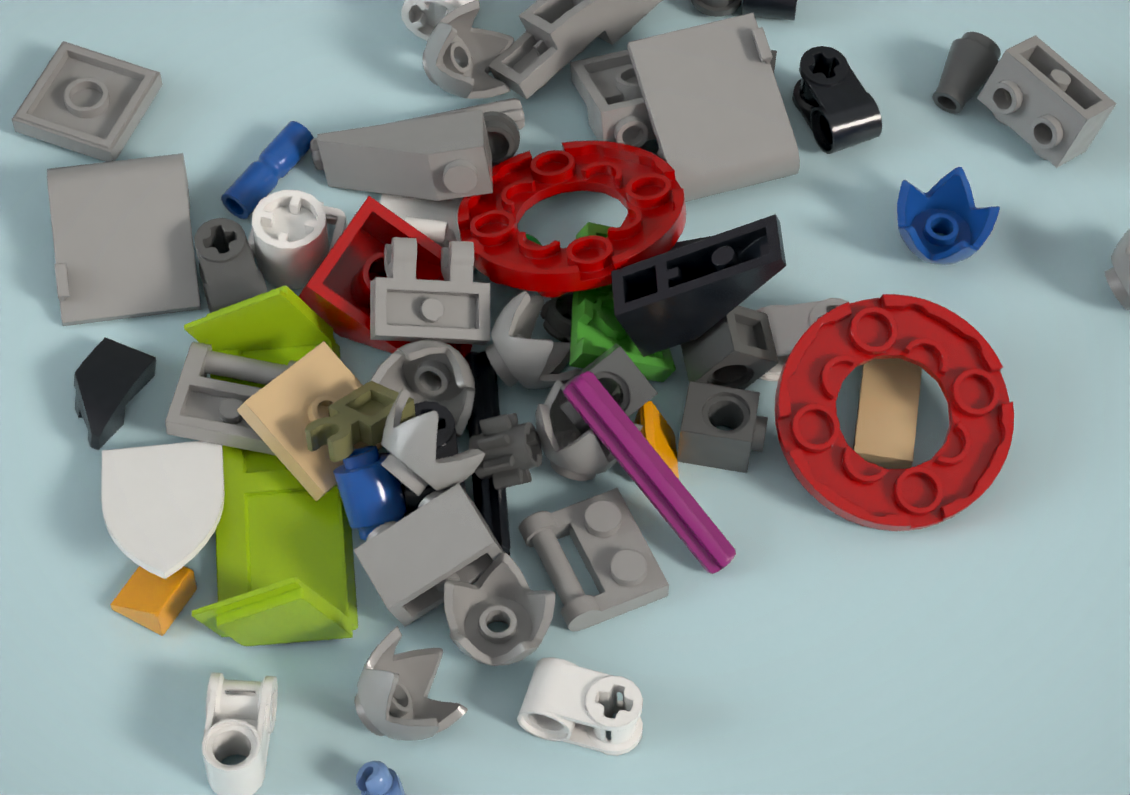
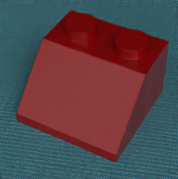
(342, 281)

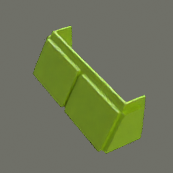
(278, 550)

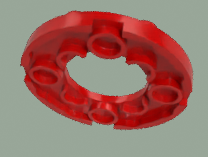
(622, 171)
(944, 348)

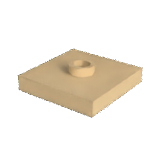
(291, 403)

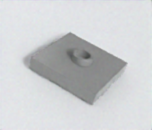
(87, 102)

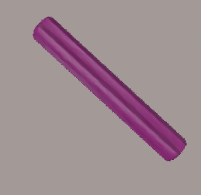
(649, 472)

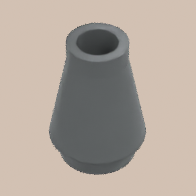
(966, 70)

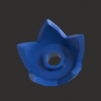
(945, 210)

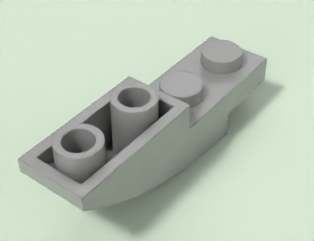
(560, 32)

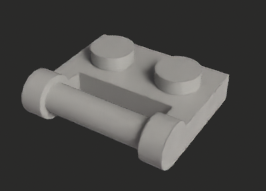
(208, 407)
(611, 552)

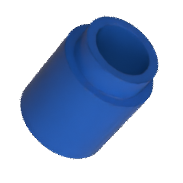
(369, 491)

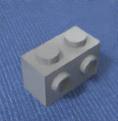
(1045, 101)
(426, 549)

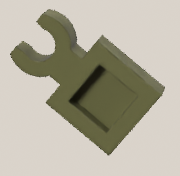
(355, 419)

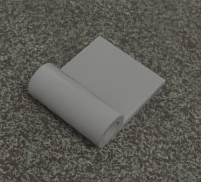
(716, 106)
(123, 239)

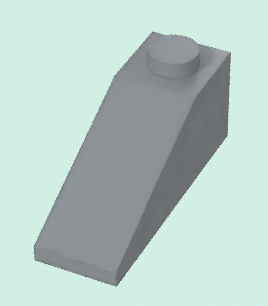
(412, 158)

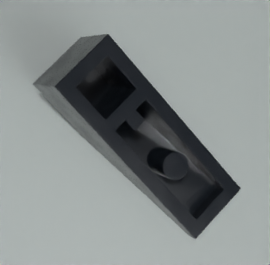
(696, 285)

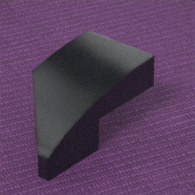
(107, 384)

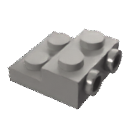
(613, 98)

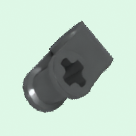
(226, 264)

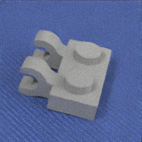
(429, 309)

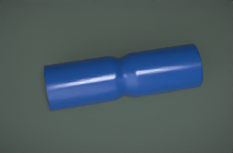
(264, 174)

